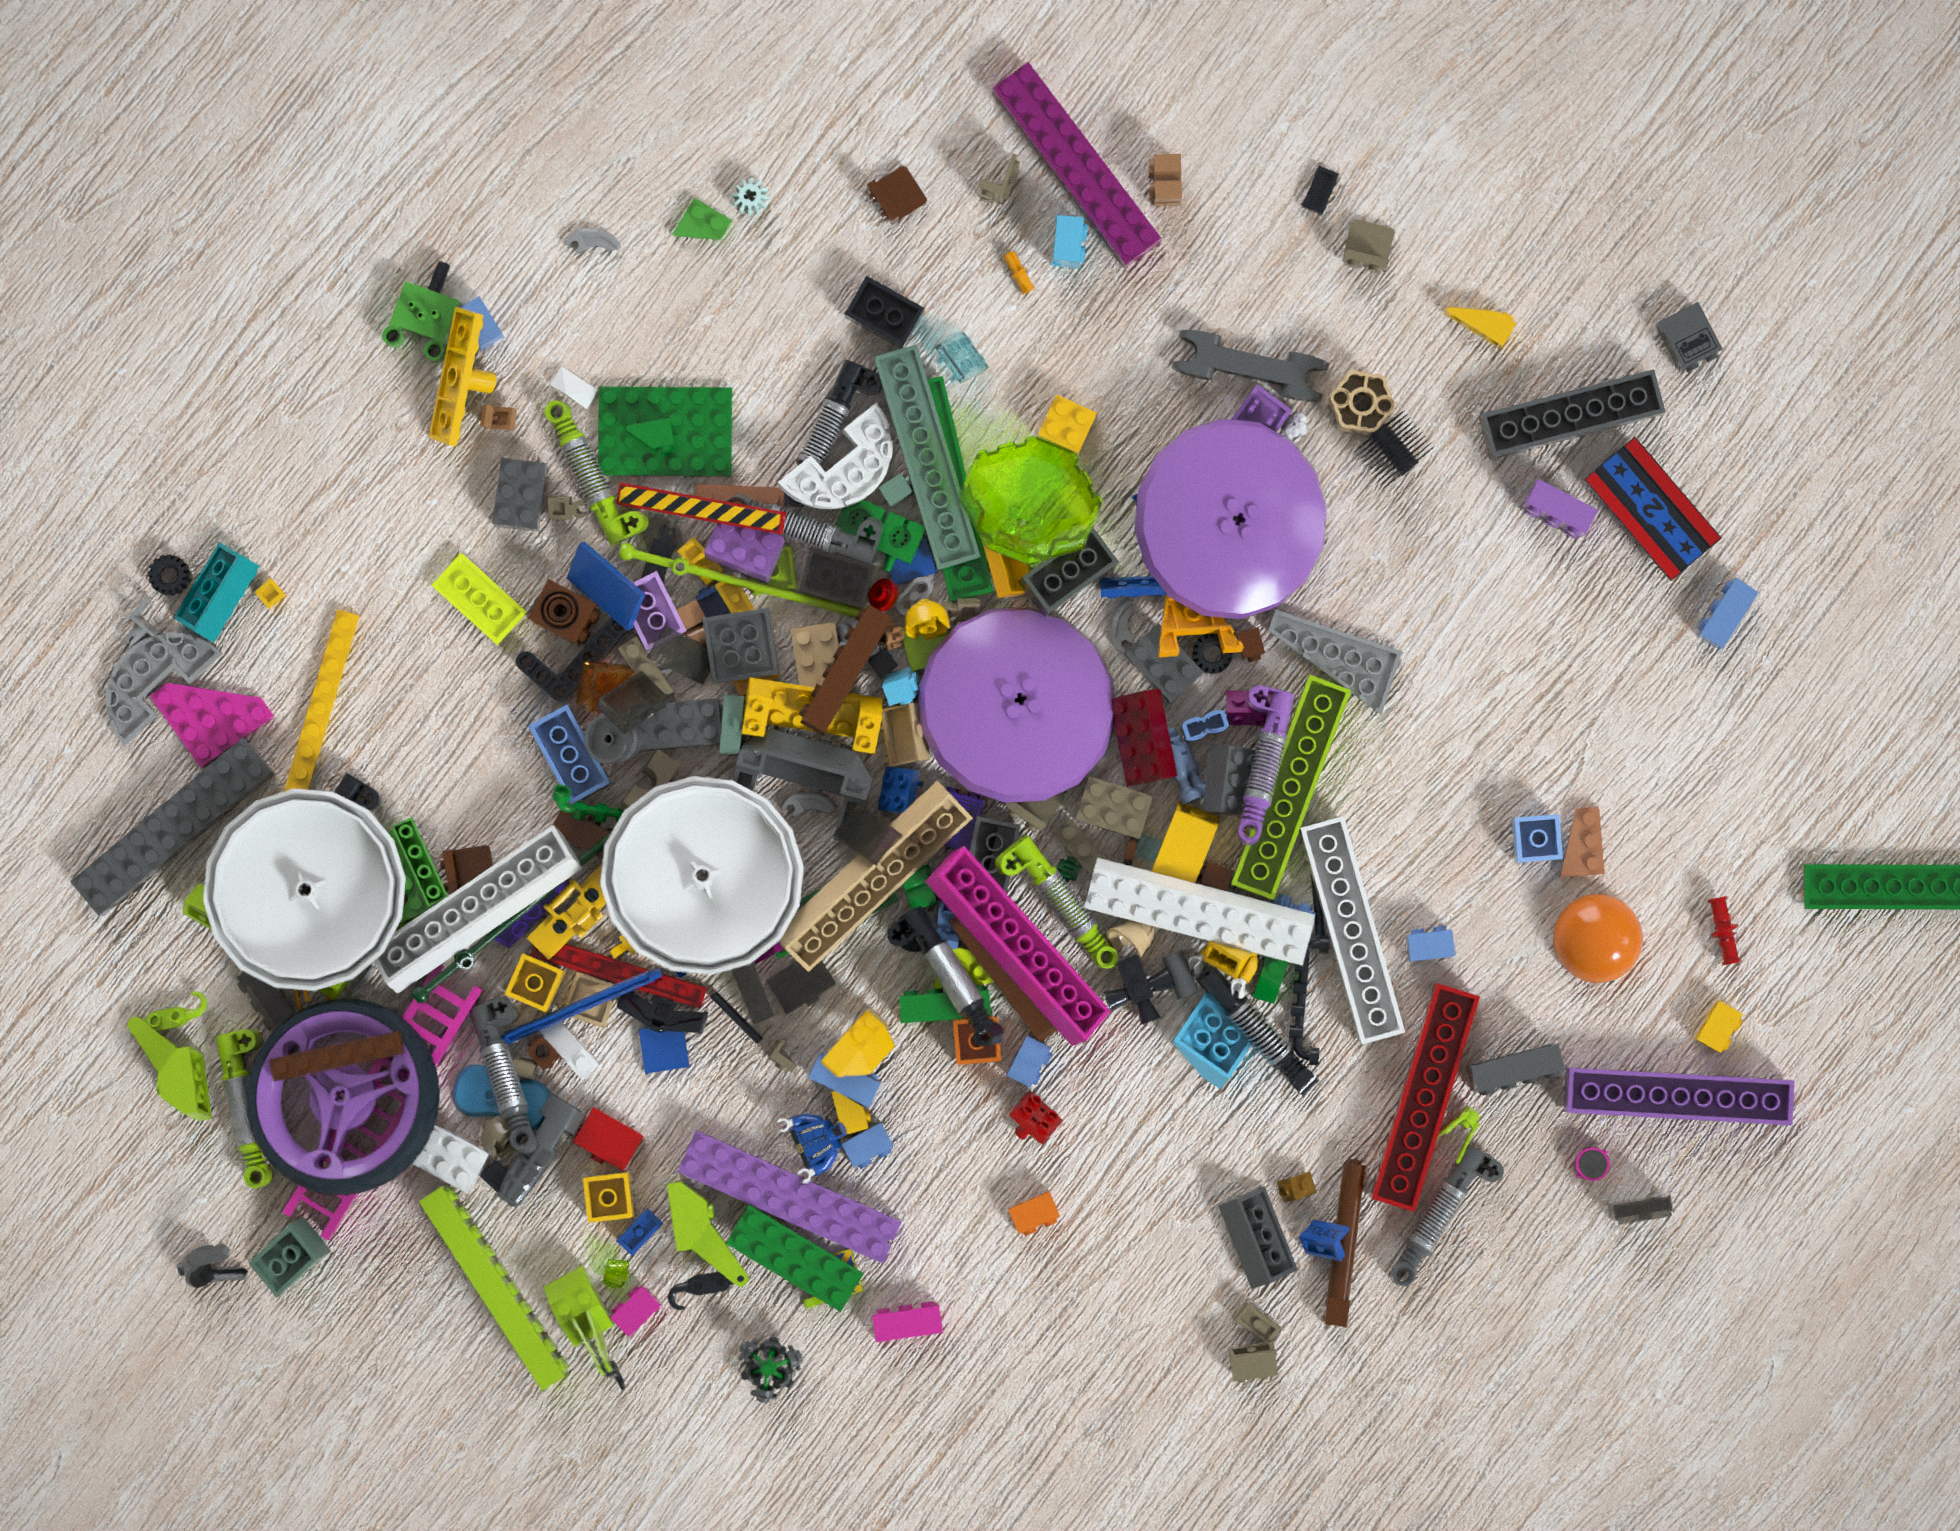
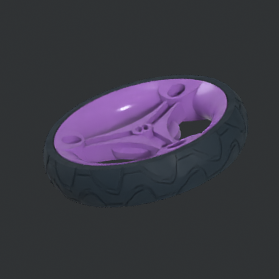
(360, 1095)

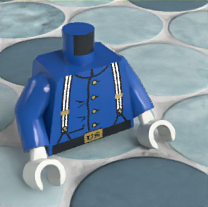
(816, 1142)

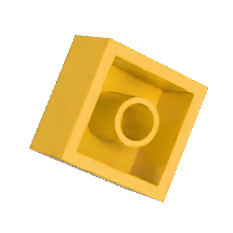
(1067, 424)
(535, 982)
(608, 1197)

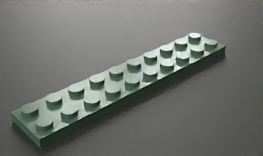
(927, 457)

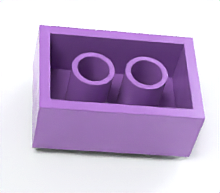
(1559, 509)
(745, 550)

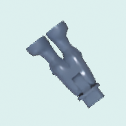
(1186, 769)

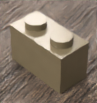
(1253, 1361)

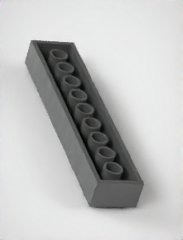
(172, 827)

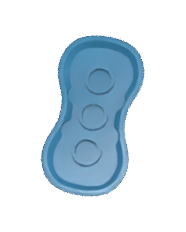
(475, 1097)

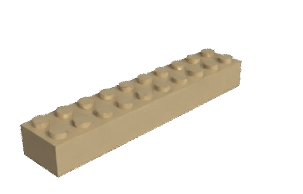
(864, 887)

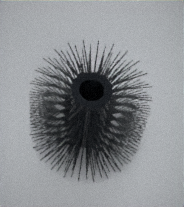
(1393, 449)

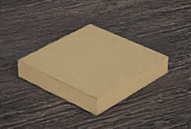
(584, 986)

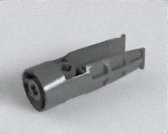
(530, 1167)

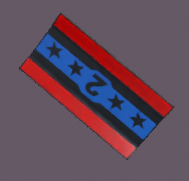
(1652, 508)

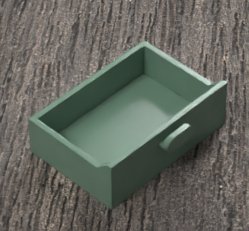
(732, 725)

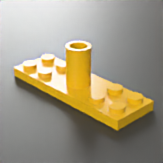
(459, 377)

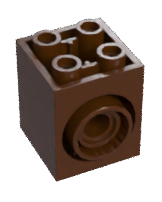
(574, 623)

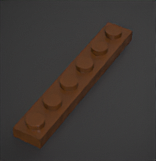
(337, 1056)

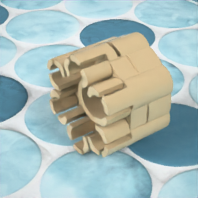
(1347, 416)

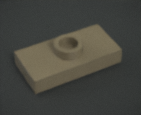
(1256, 1322)

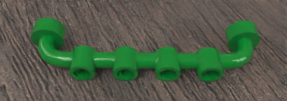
(562, 794)

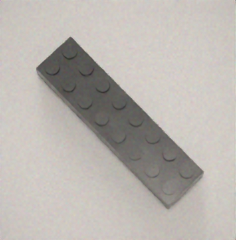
(1572, 414)

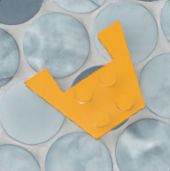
(1181, 621)

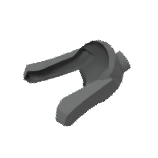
(198, 1270)

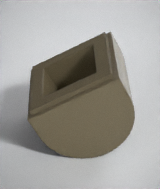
(524, 1067)

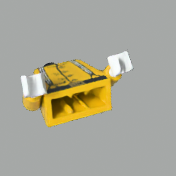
(1230, 960)

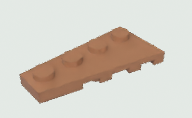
(725, 492)

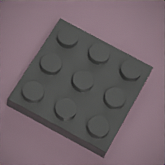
(741, 645)

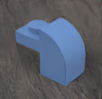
(944, 927)

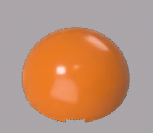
(1598, 938)

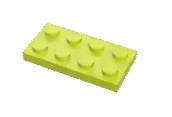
(479, 599)

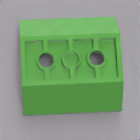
(422, 879)

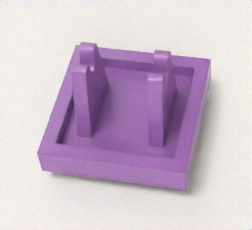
(1263, 408)

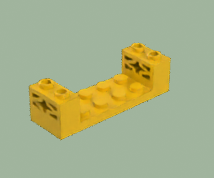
(782, 702)

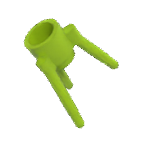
(1467, 1118)

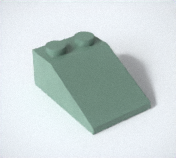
(289, 1256)

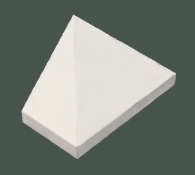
(574, 388)

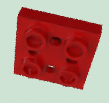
(1034, 1118)

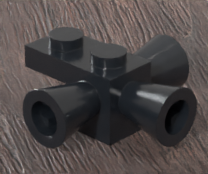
(1138, 989)

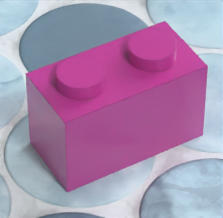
(635, 1310)

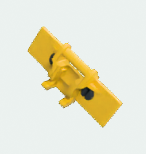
(578, 919)

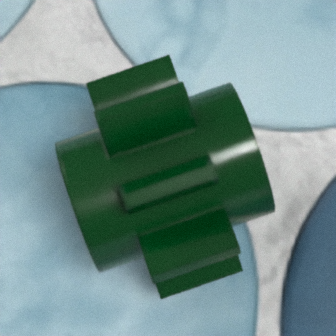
(1068, 869)

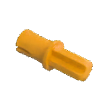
(1018, 272)

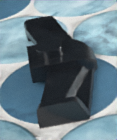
(662, 1014)

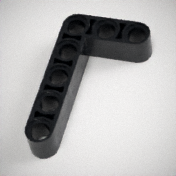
(577, 663)

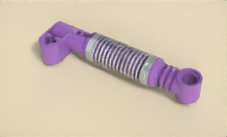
(1266, 759)

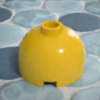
(926, 619)

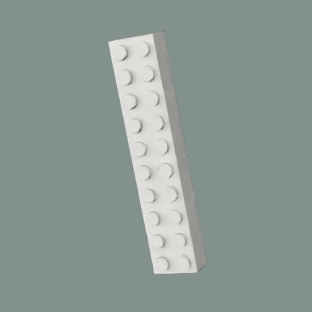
(477, 908)
(1200, 911)
(1351, 930)

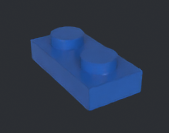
(640, 1232)

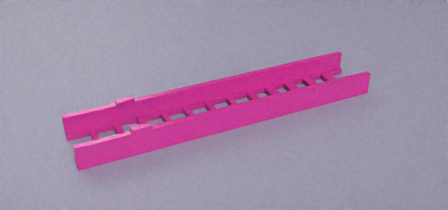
(442, 1045)

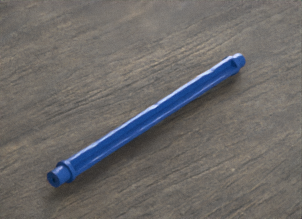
(581, 1005)

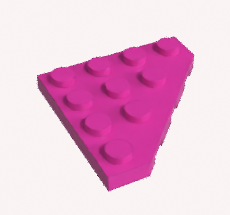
(210, 719)

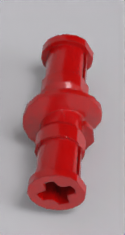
(1724, 930)

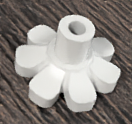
(1296, 425)

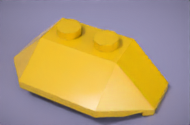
(860, 1047)

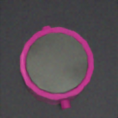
(1591, 1164)

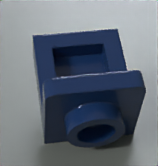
(711, 602)

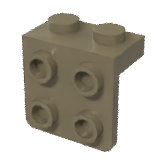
(992, 192)
(1368, 246)
(1035, 812)

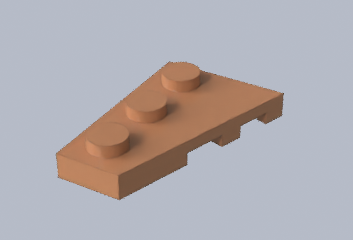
(1584, 845)

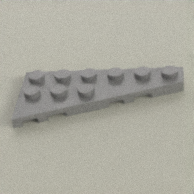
(1345, 658)

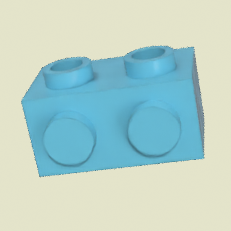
(901, 686)

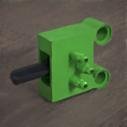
(424, 314)

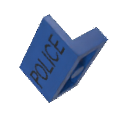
(1324, 1239)

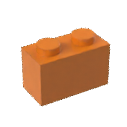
(1033, 1213)

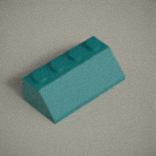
(216, 592)

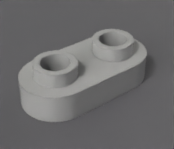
(912, 595)

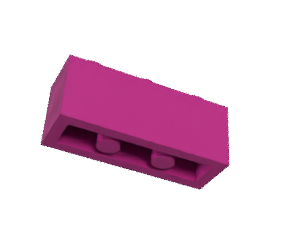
(907, 1322)

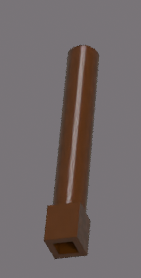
(1341, 1272)

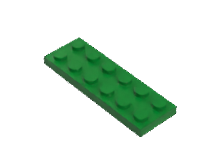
(794, 1258)

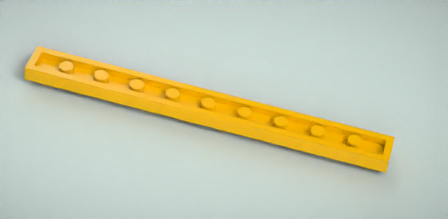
(322, 701)

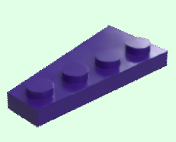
(517, 929)

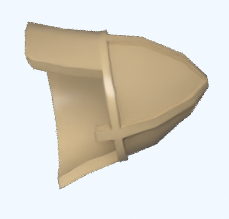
(1132, 932)

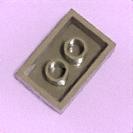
(1114, 808)

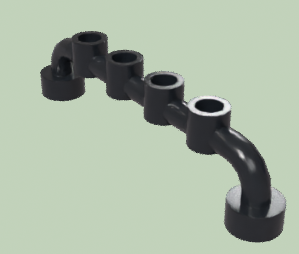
(1298, 1008)

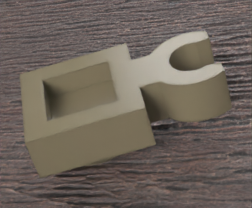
(562, 507)
(964, 609)

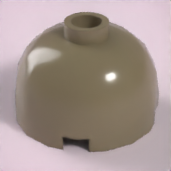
(496, 1138)

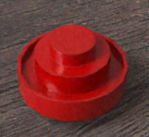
(883, 594)

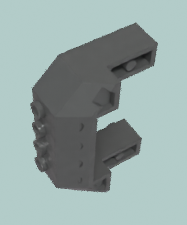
(807, 764)

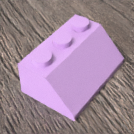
(655, 611)

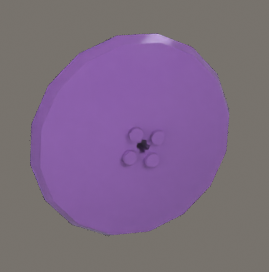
(1190, 508)
(992, 740)

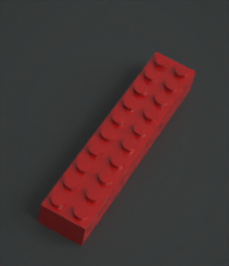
(1424, 1097)

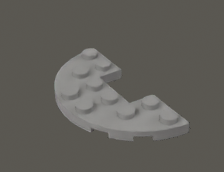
(146, 667)

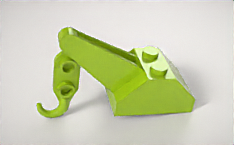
(180, 1070)

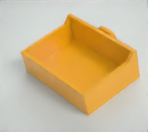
(1006, 574)

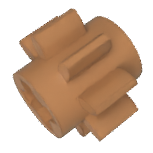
(892, 637)

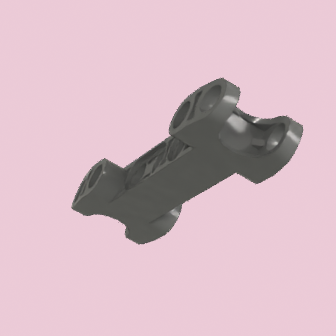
(1213, 357)

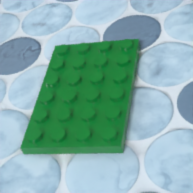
(699, 423)

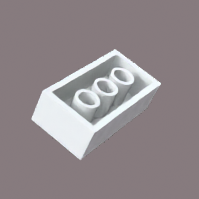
(452, 1159)

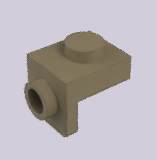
(783, 1063)

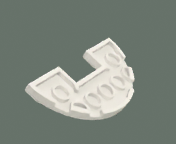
(853, 475)

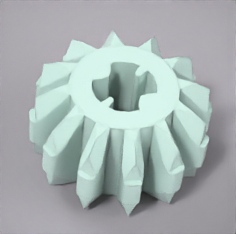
(747, 204)

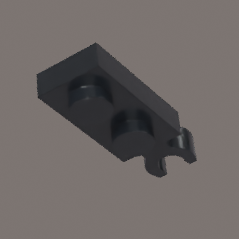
(663, 548)

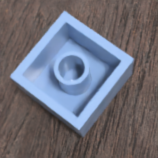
(1537, 838)

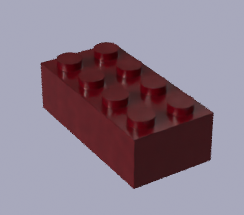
(1143, 737)

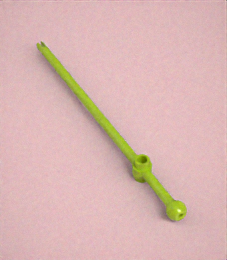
(627, 552)

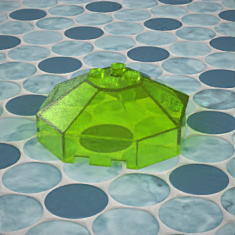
(1034, 484)

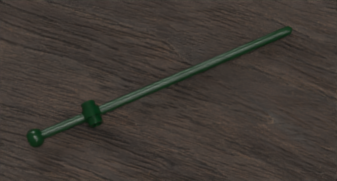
(464, 958)

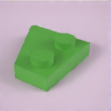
(702, 222)

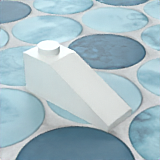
(571, 1049)

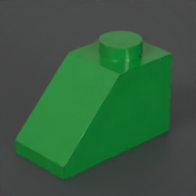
(654, 434)
(1270, 979)

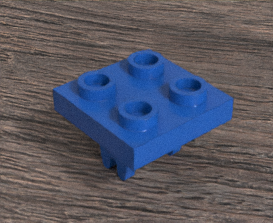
(898, 789)

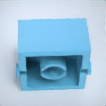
(1068, 242)

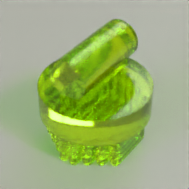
(615, 1273)

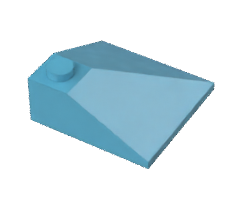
(1212, 1042)

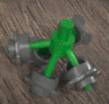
(755, 1371)

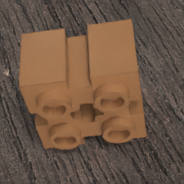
(1167, 181)

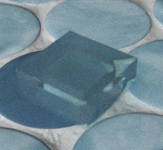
(1148, 848)

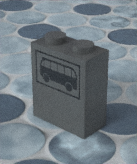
(1689, 338)

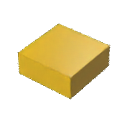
(270, 593)

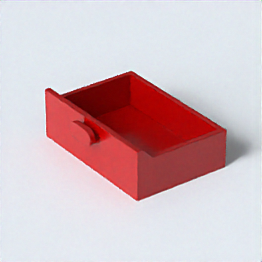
(608, 1140)

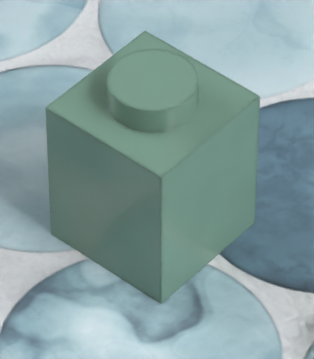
(896, 490)

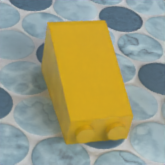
(1186, 843)

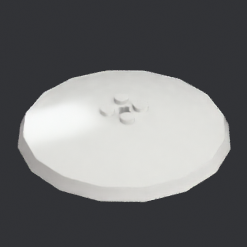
(711, 832)
(259, 880)

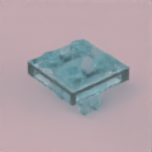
(961, 357)

